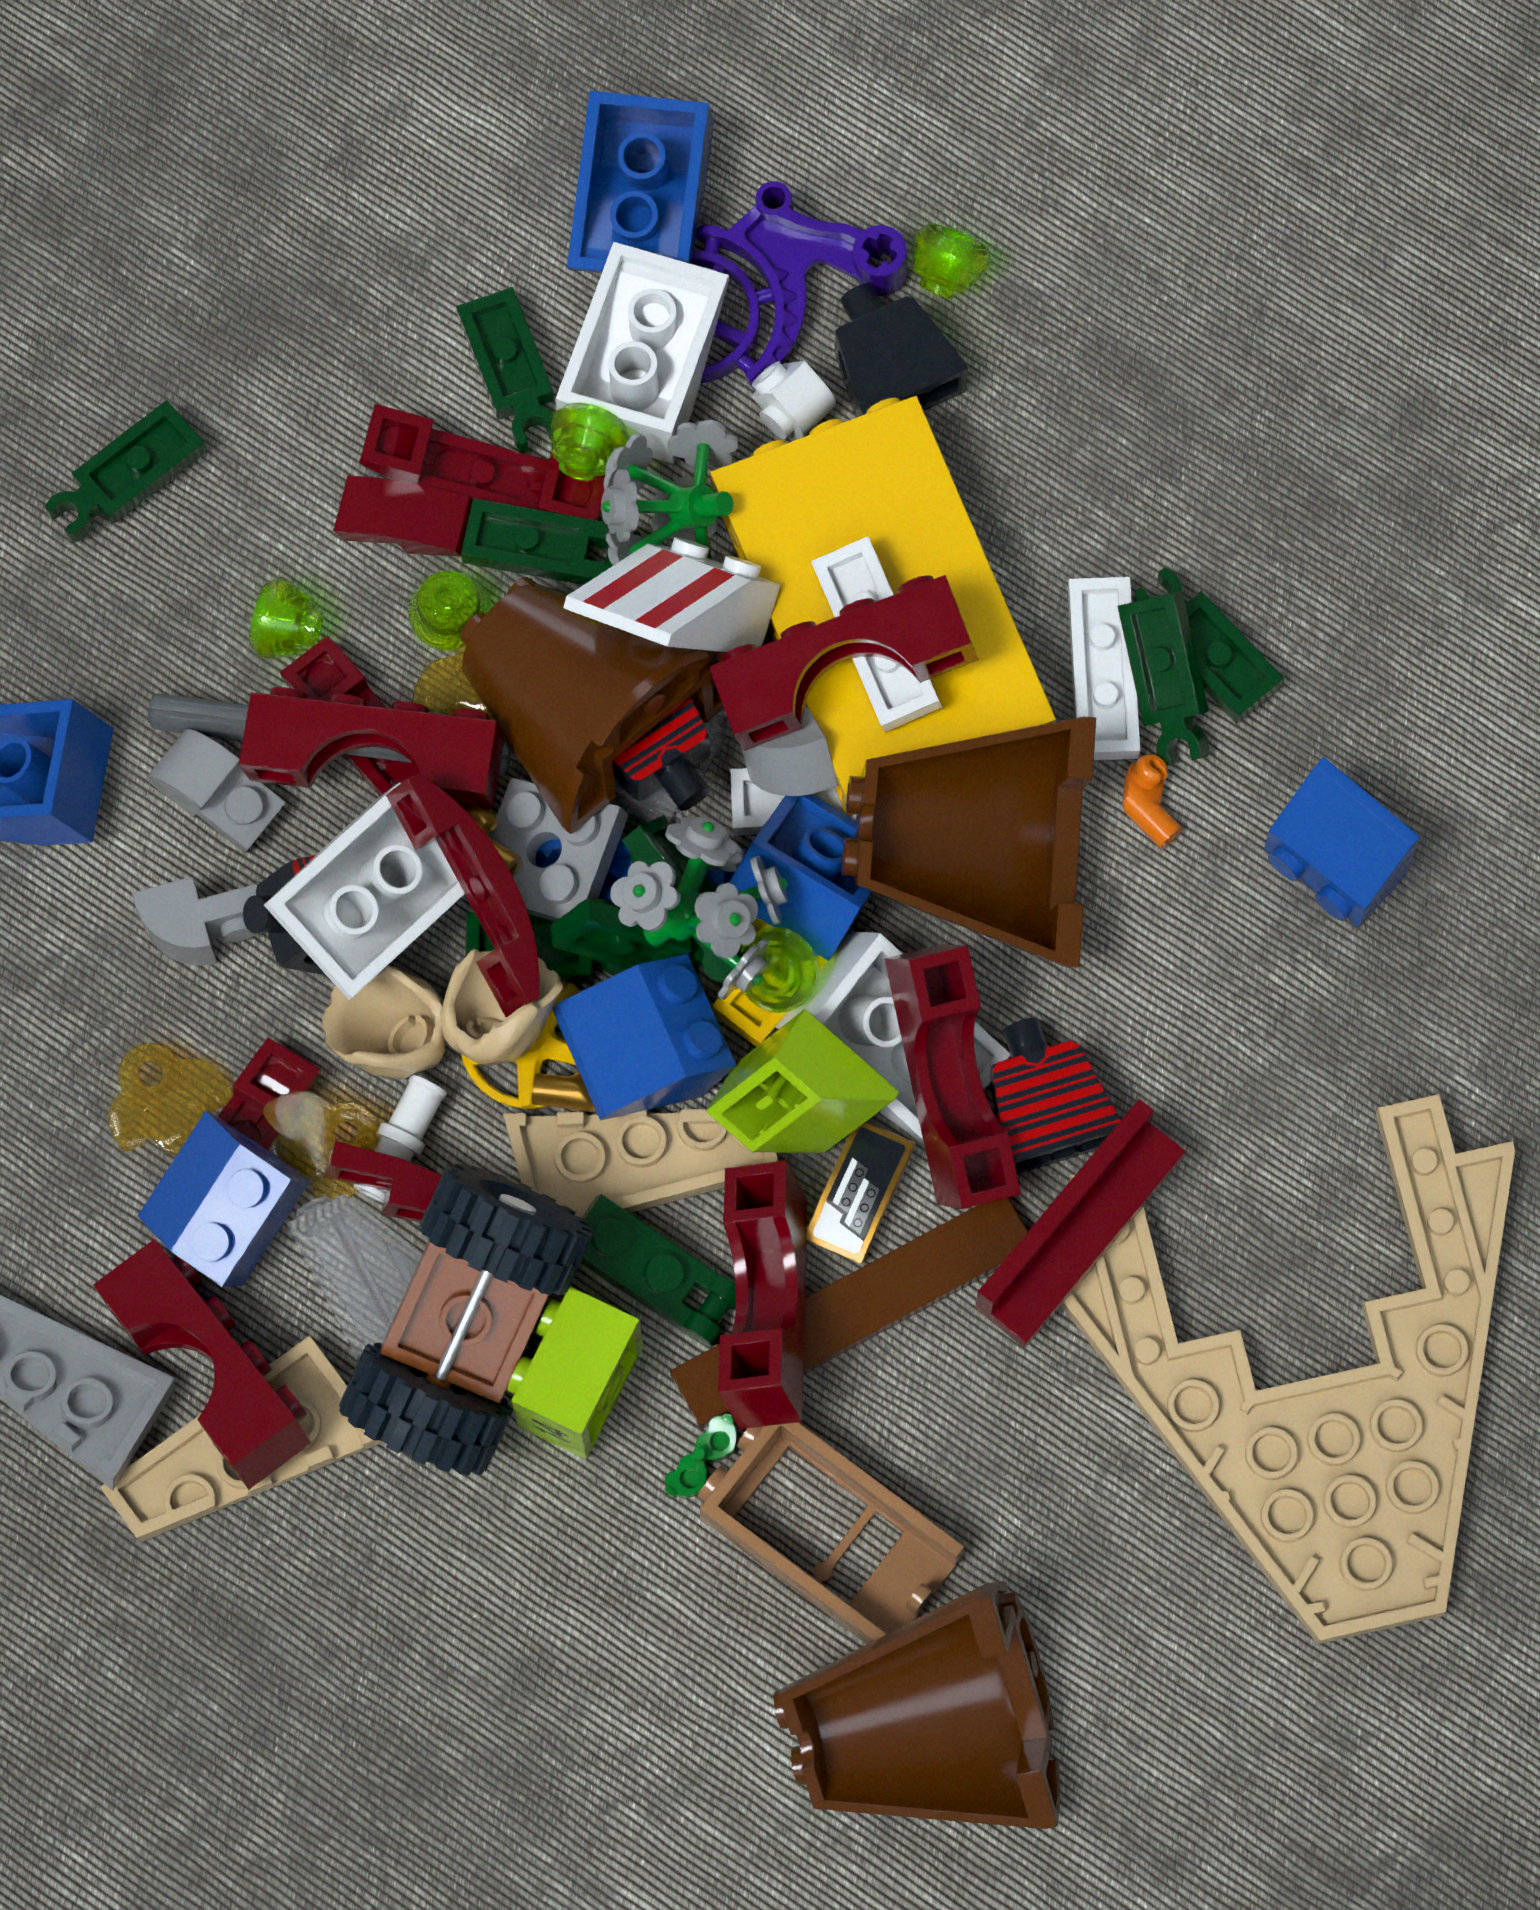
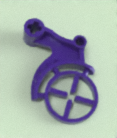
(783, 250)

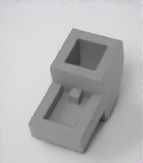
(793, 763)
(211, 784)
(186, 925)

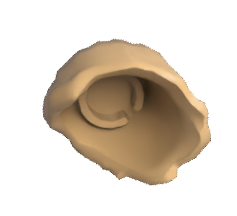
(476, 1023)
(387, 1026)

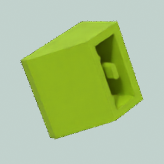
(799, 1091)

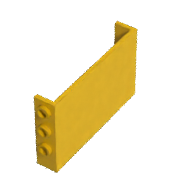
(890, 484)

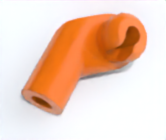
(1143, 800)

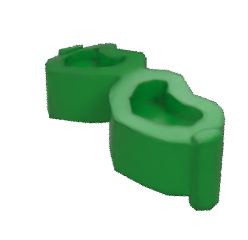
(713, 1446)

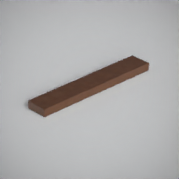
(878, 1295)

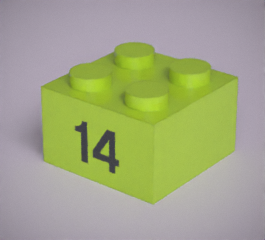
(575, 1371)

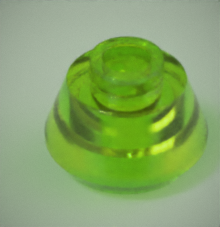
(948, 259)
(585, 438)
(443, 607)
(284, 620)
(790, 971)

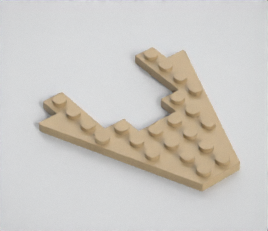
(1349, 1476)

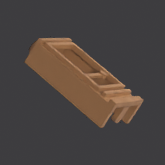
(901, 1581)

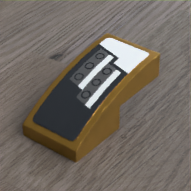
(859, 1191)

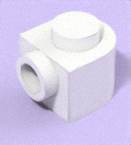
(792, 398)

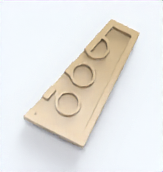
(627, 1158)
(191, 1478)

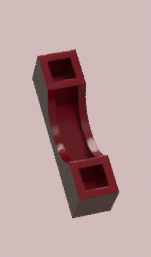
(769, 684)
(297, 737)
(936, 1020)
(765, 1350)
(244, 1415)

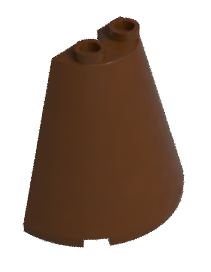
(576, 692)
(980, 833)
(932, 1720)

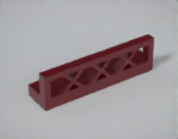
(1079, 1226)

